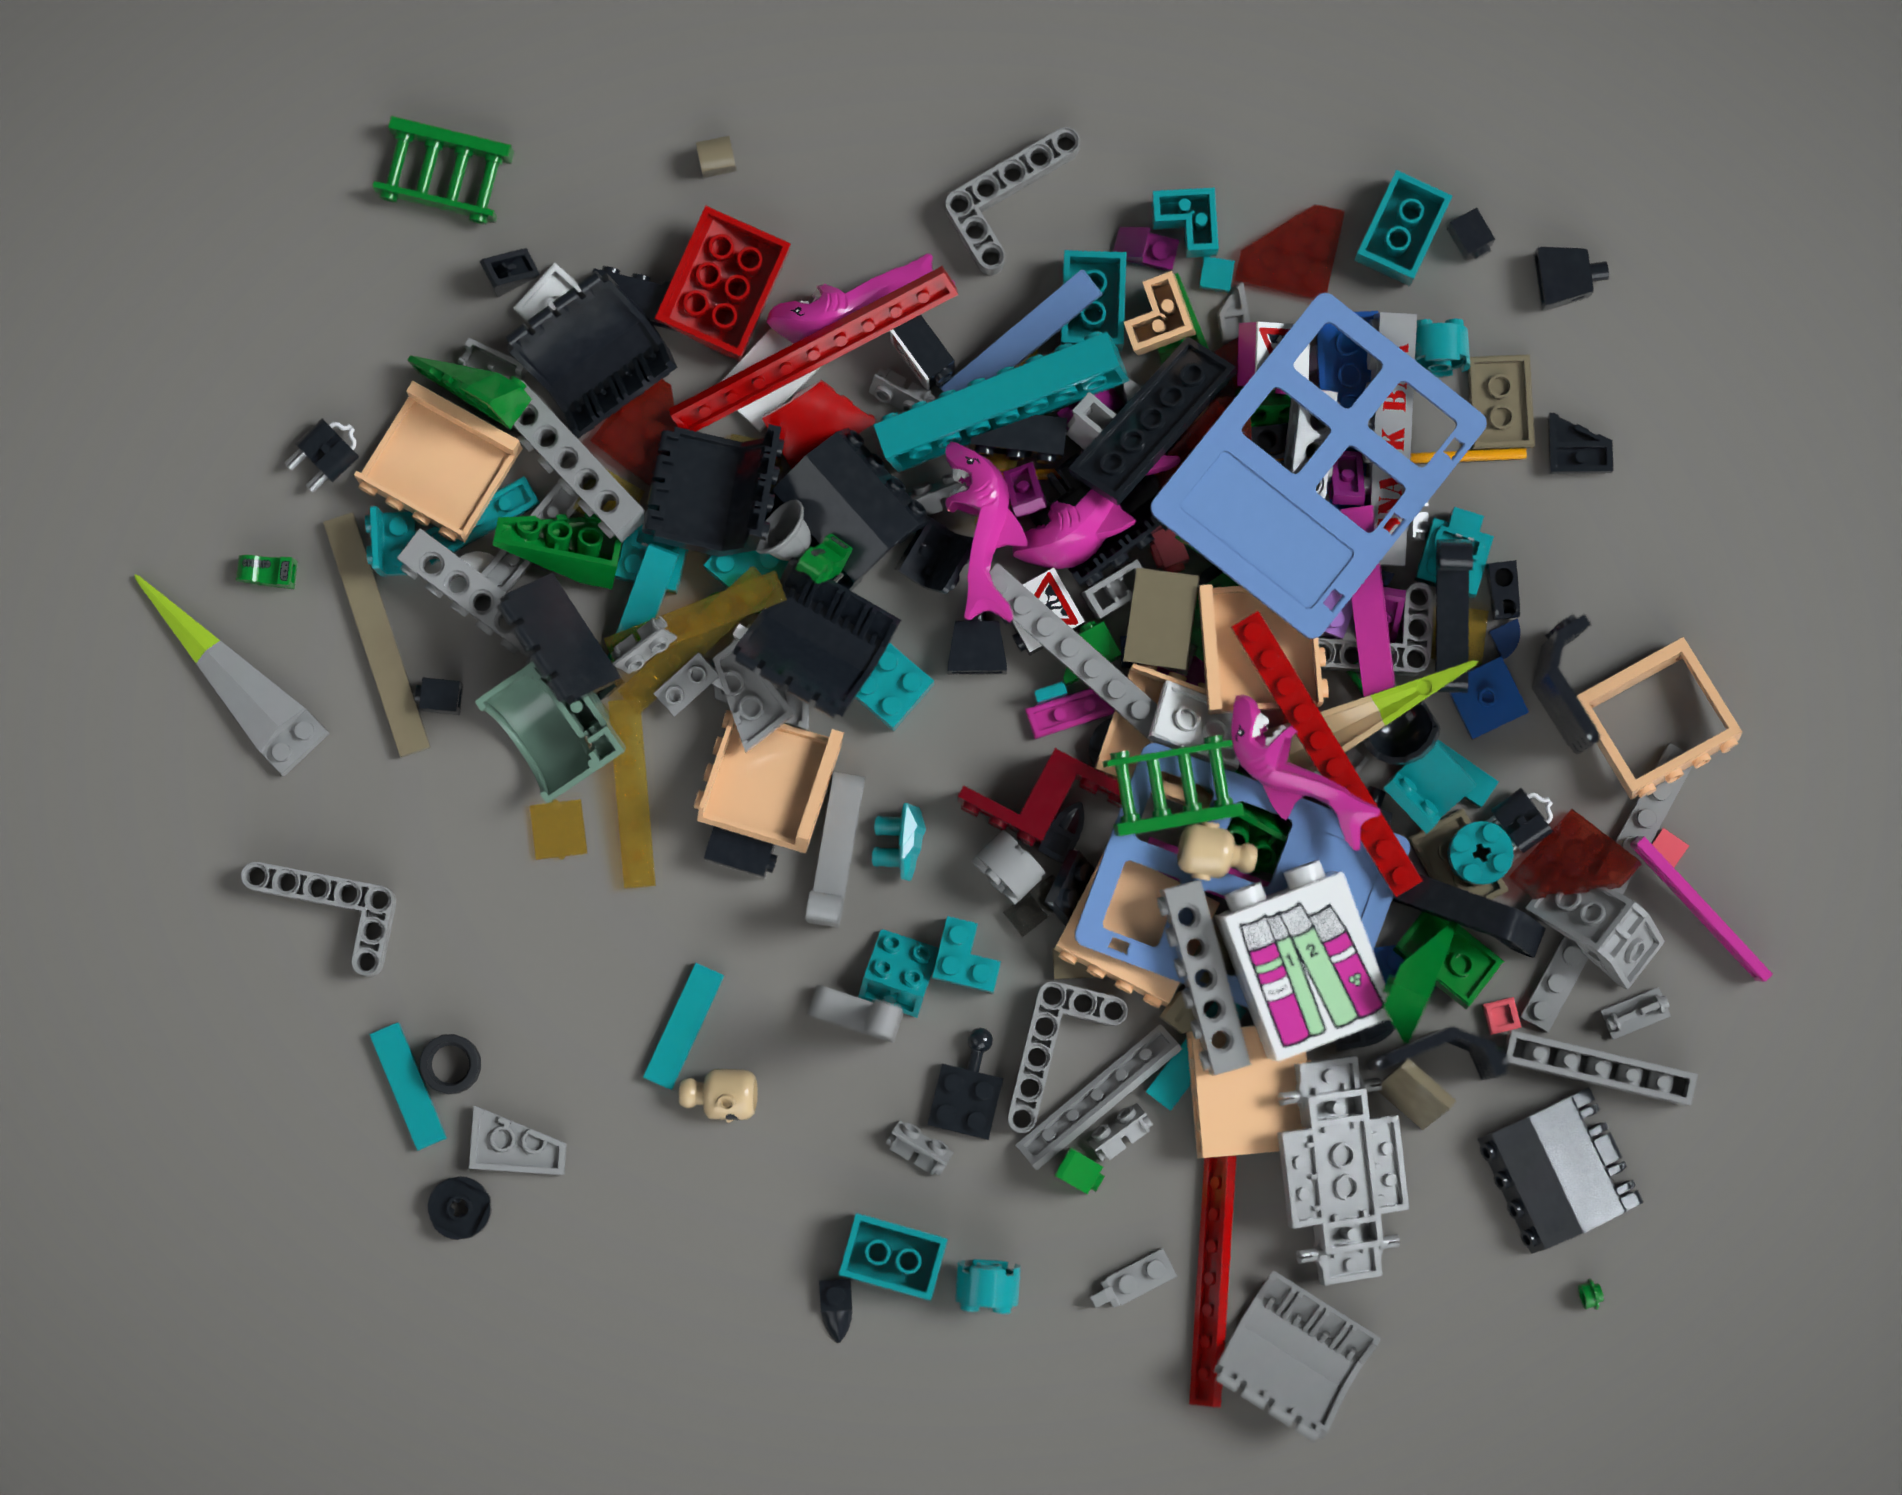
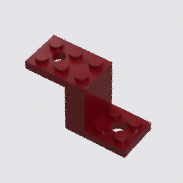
(1044, 799)

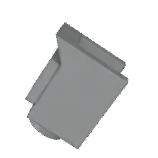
(1088, 420)

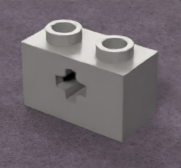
(1111, 591)

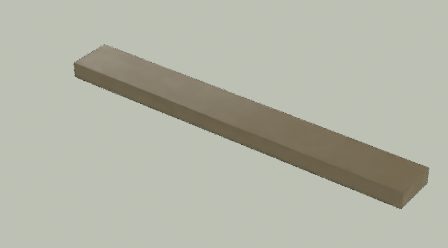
(376, 635)

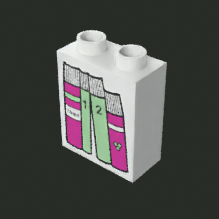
(1302, 961)

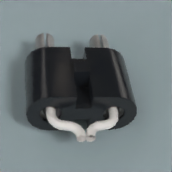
(326, 451)
(1523, 819)

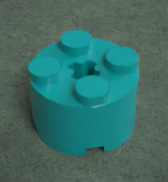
(1442, 346)
(1496, 861)
(987, 1285)

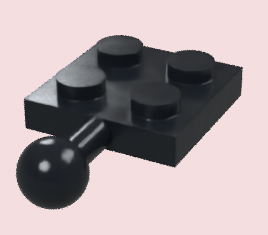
(965, 1097)

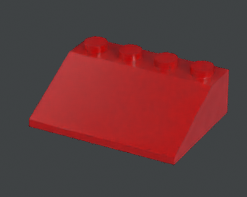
(723, 283)

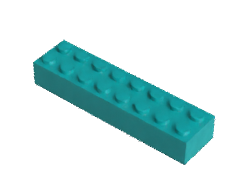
(1008, 397)
(896, 681)

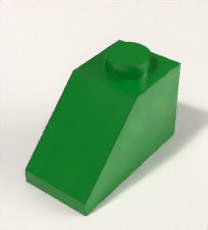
(1101, 640)
(1080, 1172)

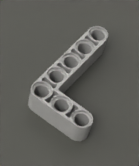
(1004, 188)
(1399, 651)
(836, 850)
(333, 897)
(871, 1018)
(1047, 1043)

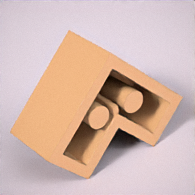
(1166, 322)

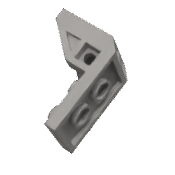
(1606, 927)

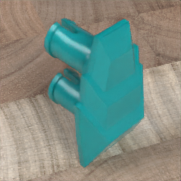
(910, 829)

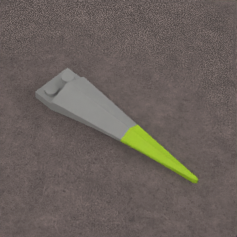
(266, 713)

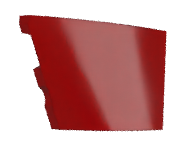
(814, 417)

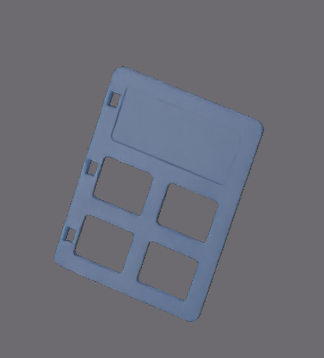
(1272, 524)
(1312, 837)

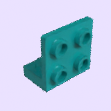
(389, 537)
(1430, 787)
(899, 972)

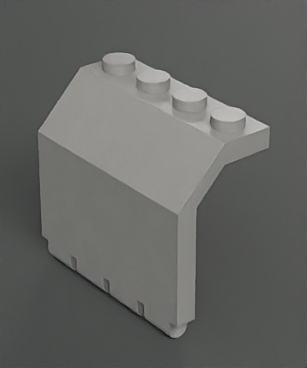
(1294, 1356)

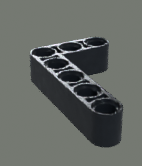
(1453, 565)
(1477, 913)

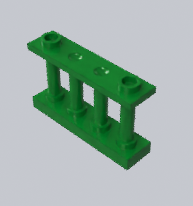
(435, 139)
(1162, 815)

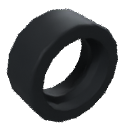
(450, 1040)

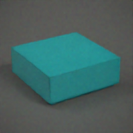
(1217, 274)
(1050, 693)

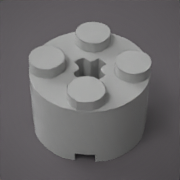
(1009, 867)

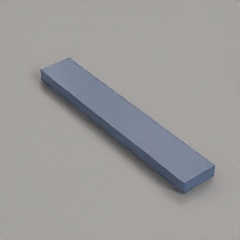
(1030, 331)

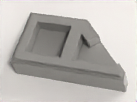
(1232, 313)

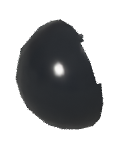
(1406, 737)

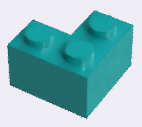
(1192, 211)
(957, 964)

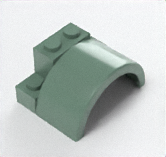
(552, 732)

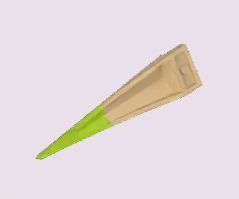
(1363, 717)

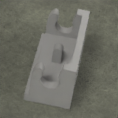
(483, 357)

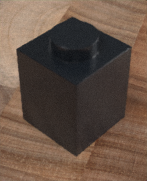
(1471, 235)
(439, 696)

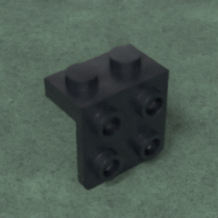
(935, 557)

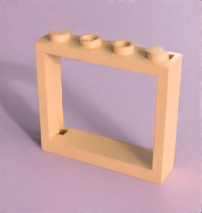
(1674, 768)

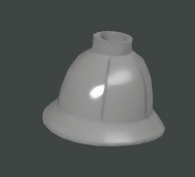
(787, 533)

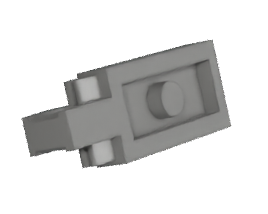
(1135, 1280)

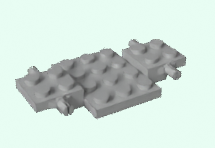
(1341, 1170)

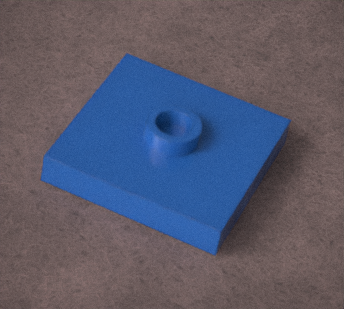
(1490, 699)

